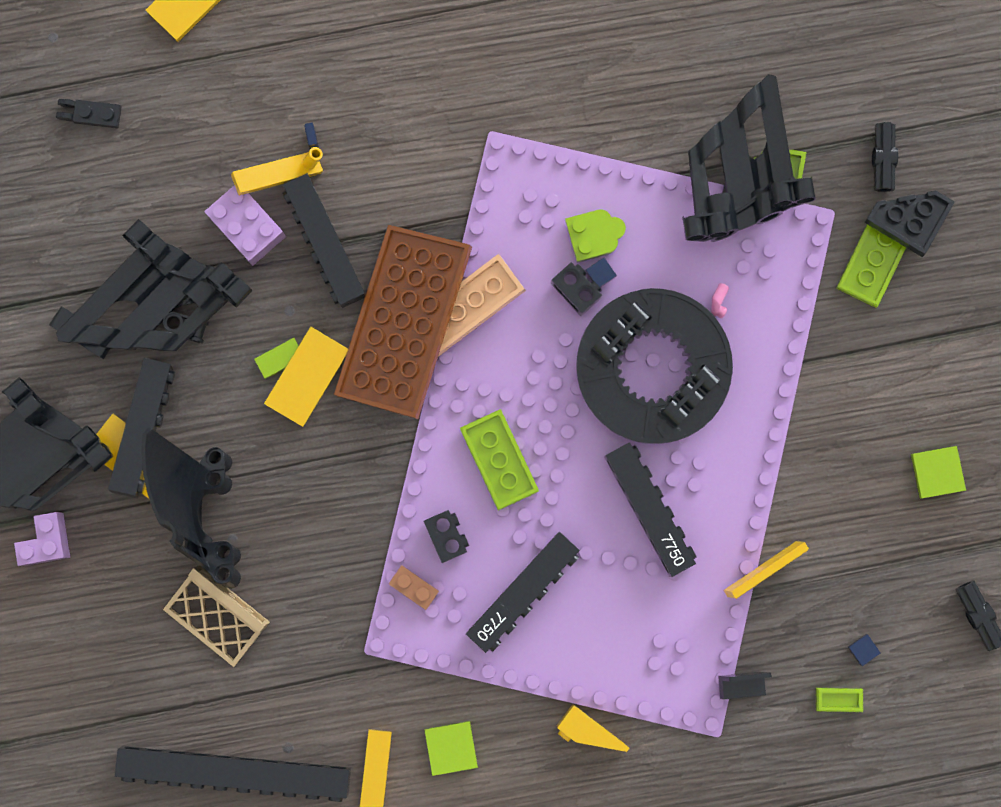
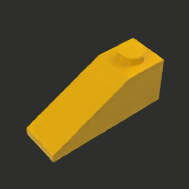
(585, 730)

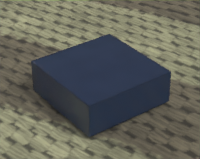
(311, 135)
(601, 272)
(864, 650)

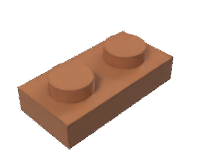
(413, 587)

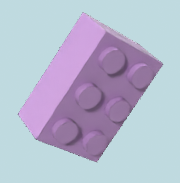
(245, 224)

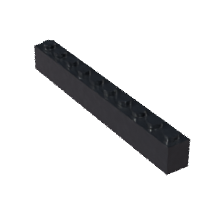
(232, 772)

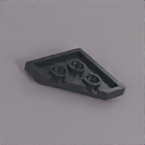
(911, 219)

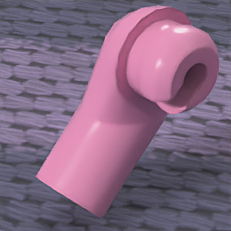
(717, 299)

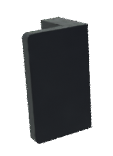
(743, 685)

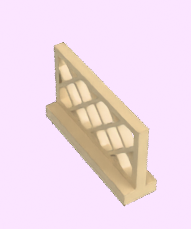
(231, 603)

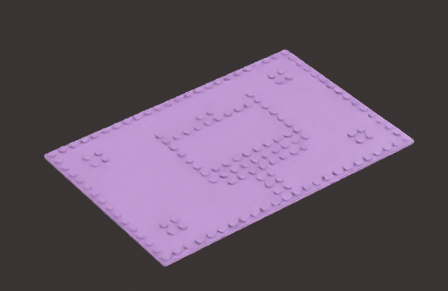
(615, 622)

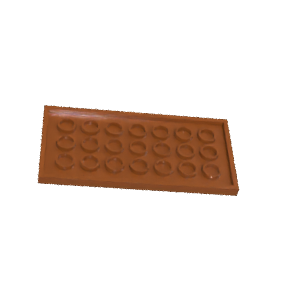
(403, 321)

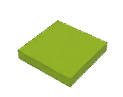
(938, 472)
(451, 748)

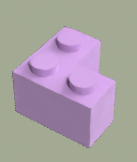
(50, 541)

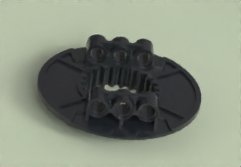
(702, 342)

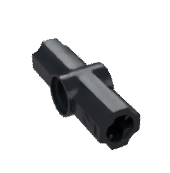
(884, 157)
(980, 615)

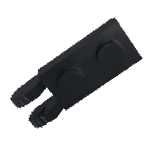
(91, 113)

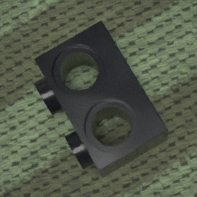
(571, 292)
(441, 538)

